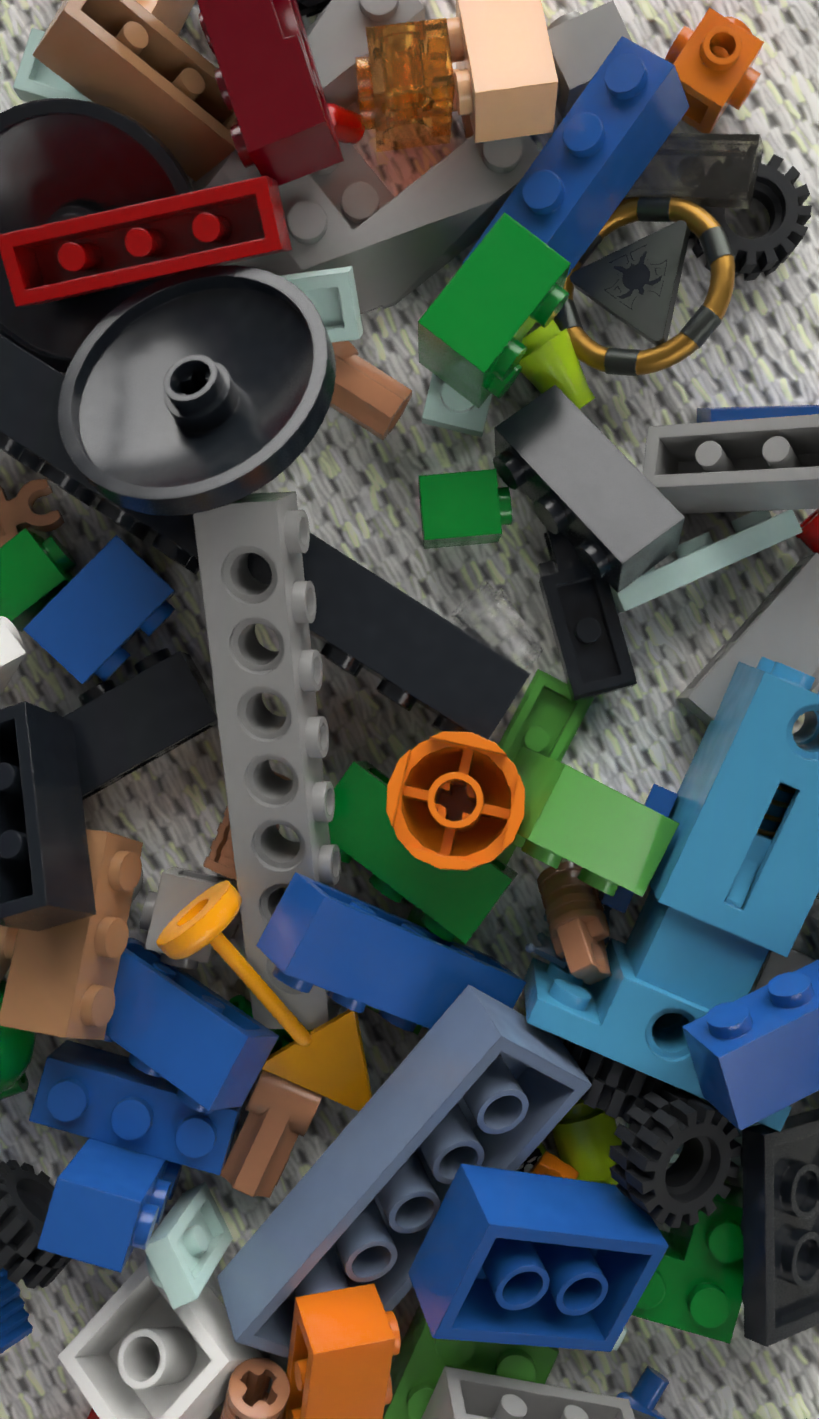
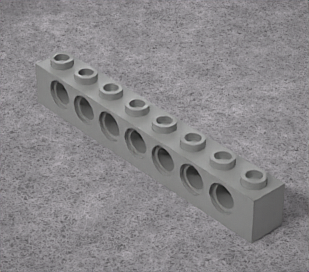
(253, 735)

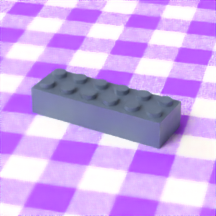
(468, 1093)

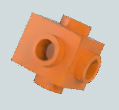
(715, 67)

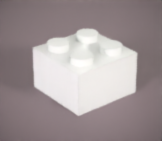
(153, 1359)

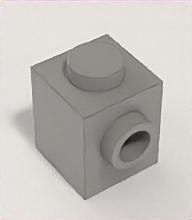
(581, 47)
(174, 893)

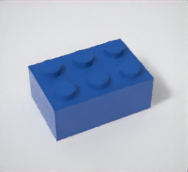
(534, 1260)

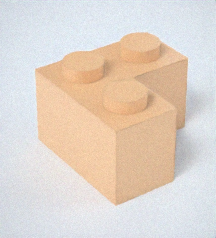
(502, 69)

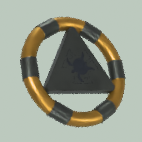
(643, 284)

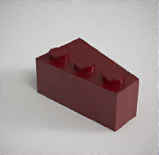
(271, 86)

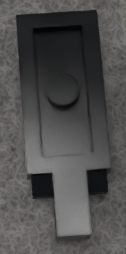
(583, 624)

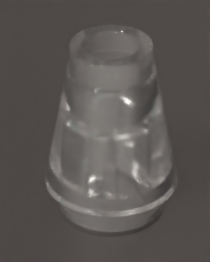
(496, 623)

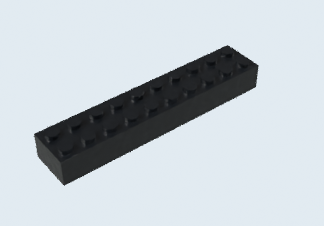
(357, 612)

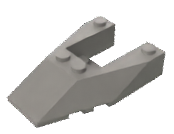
(348, 213)

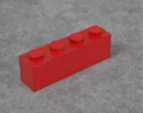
(145, 241)

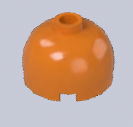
(455, 801)

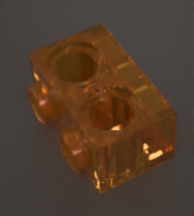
(406, 84)

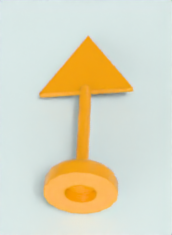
(322, 1060)

